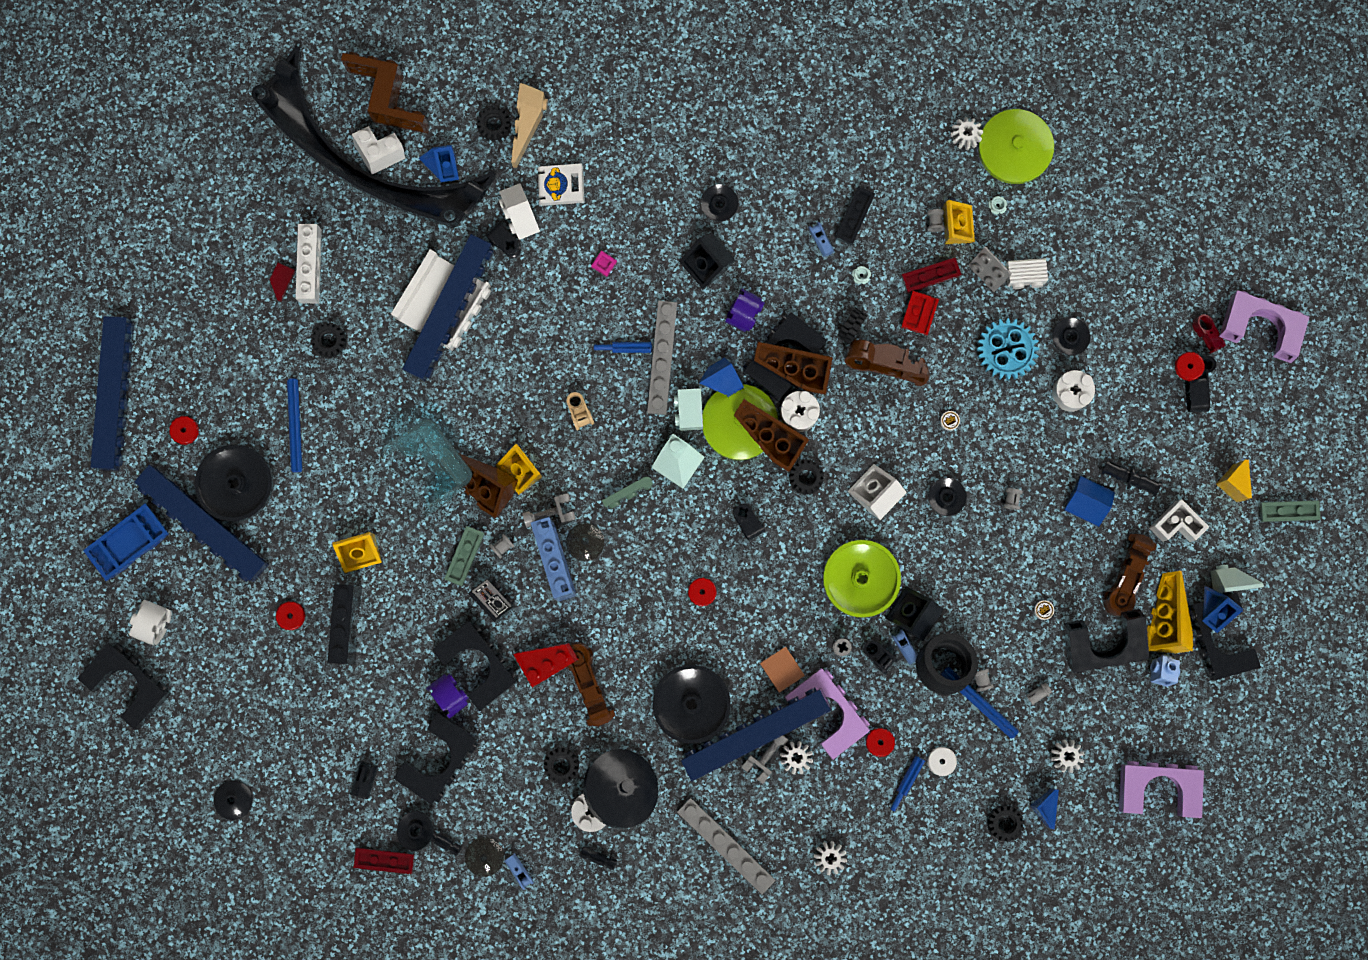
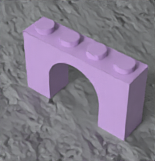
(1289, 324)
(851, 727)
(1187, 781)

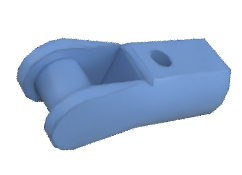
(822, 242)
(907, 650)
(517, 868)

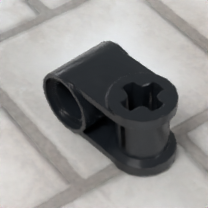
(503, 239)
(751, 525)
(879, 657)

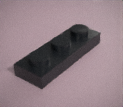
(855, 216)

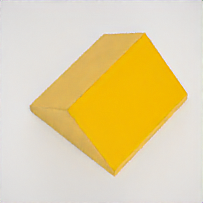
(958, 223)
(520, 467)
(1237, 481)
(357, 552)

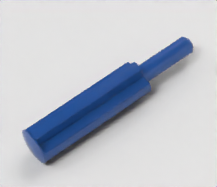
(627, 347)
(908, 781)

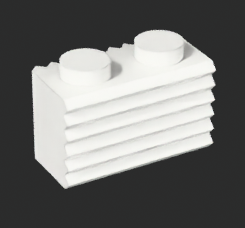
(1027, 272)

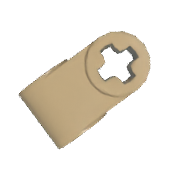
(579, 412)

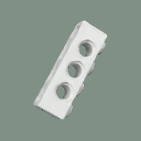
(308, 263)

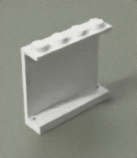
(424, 291)

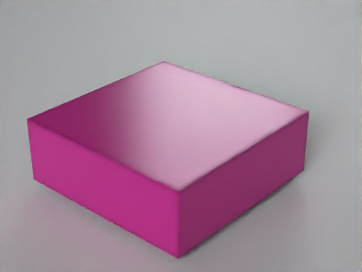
(604, 263)

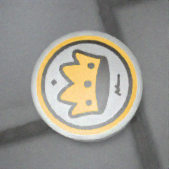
(950, 420)
(1044, 610)

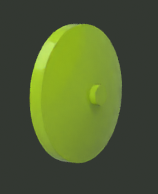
(1016, 146)
(724, 431)
(862, 578)

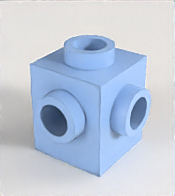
(1165, 670)

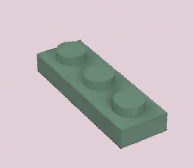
(1289, 511)
(464, 556)

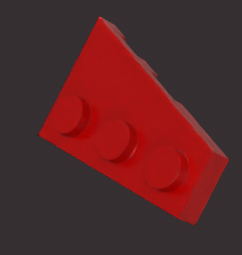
(545, 662)

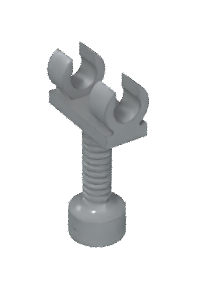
(529, 517)
(764, 759)

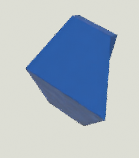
(442, 163)
(722, 378)
(1218, 609)
(1046, 807)

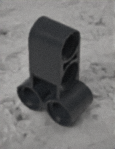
(1198, 390)

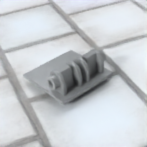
(989, 269)

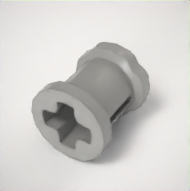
(936, 220)
(1012, 499)
(501, 546)
(847, 645)
(983, 681)

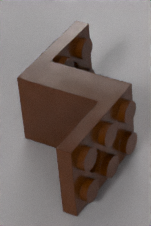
(385, 92)

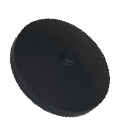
(234, 483)
(691, 704)
(620, 788)

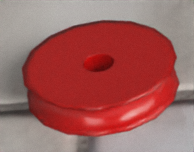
(1196, 362)
(187, 437)
(694, 591)
(283, 612)
(880, 734)

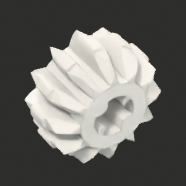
(966, 140)
(1068, 748)
(794, 764)
(834, 863)

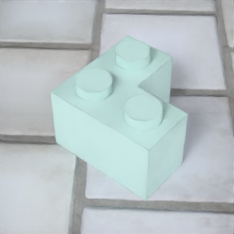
(690, 409)

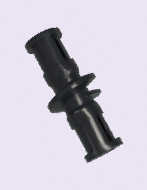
(1131, 477)

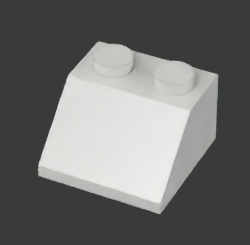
(877, 491)

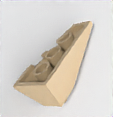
(530, 107)

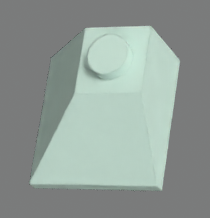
(677, 461)
(1232, 579)

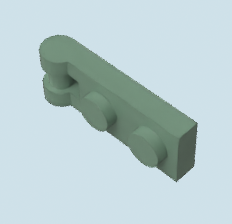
(628, 492)

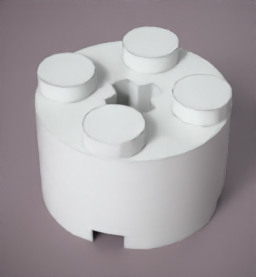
(1082, 384)
(804, 401)
(150, 622)
(583, 820)

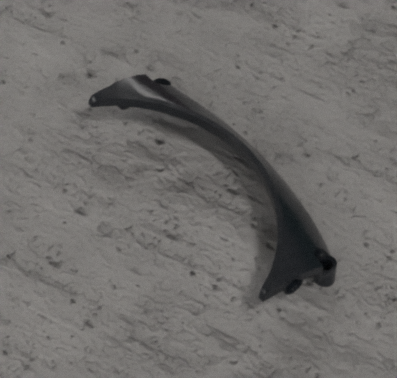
(289, 111)

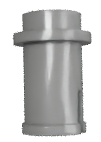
(1039, 693)

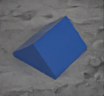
(1090, 501)

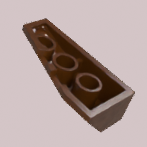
(799, 367)
(775, 438)
(489, 486)

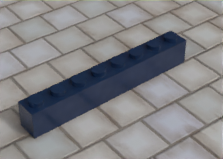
(448, 308)
(111, 393)
(201, 523)
(756, 734)

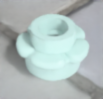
(997, 200)
(861, 270)

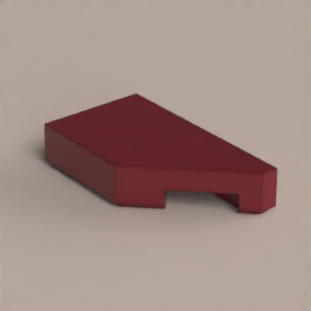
(281, 280)

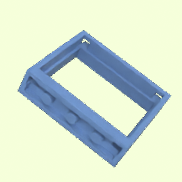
(553, 559)

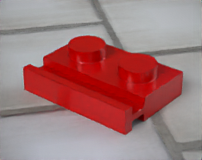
(919, 313)

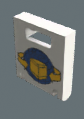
(557, 184)

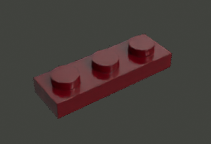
(931, 275)
(384, 860)

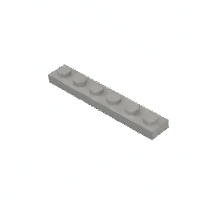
(662, 358)
(726, 846)

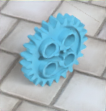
(1002, 333)

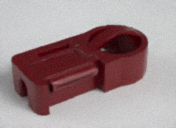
(1210, 335)

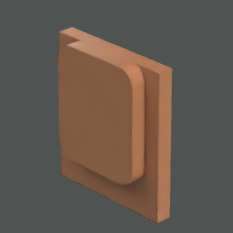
(782, 669)

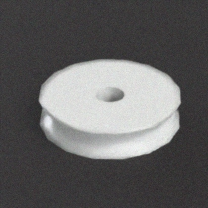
(934, 761)

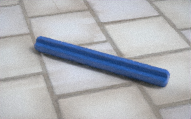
(294, 425)
(983, 705)

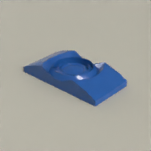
(126, 542)

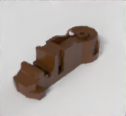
(884, 358)
(1129, 576)
(588, 686)

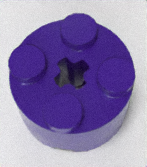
(743, 310)
(447, 695)

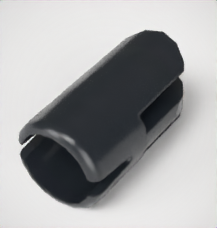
(364, 780)

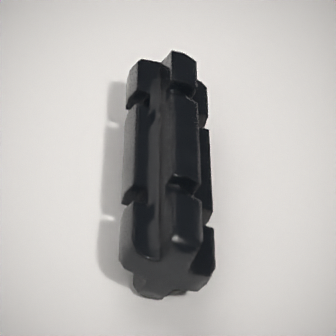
(446, 844)
(598, 858)

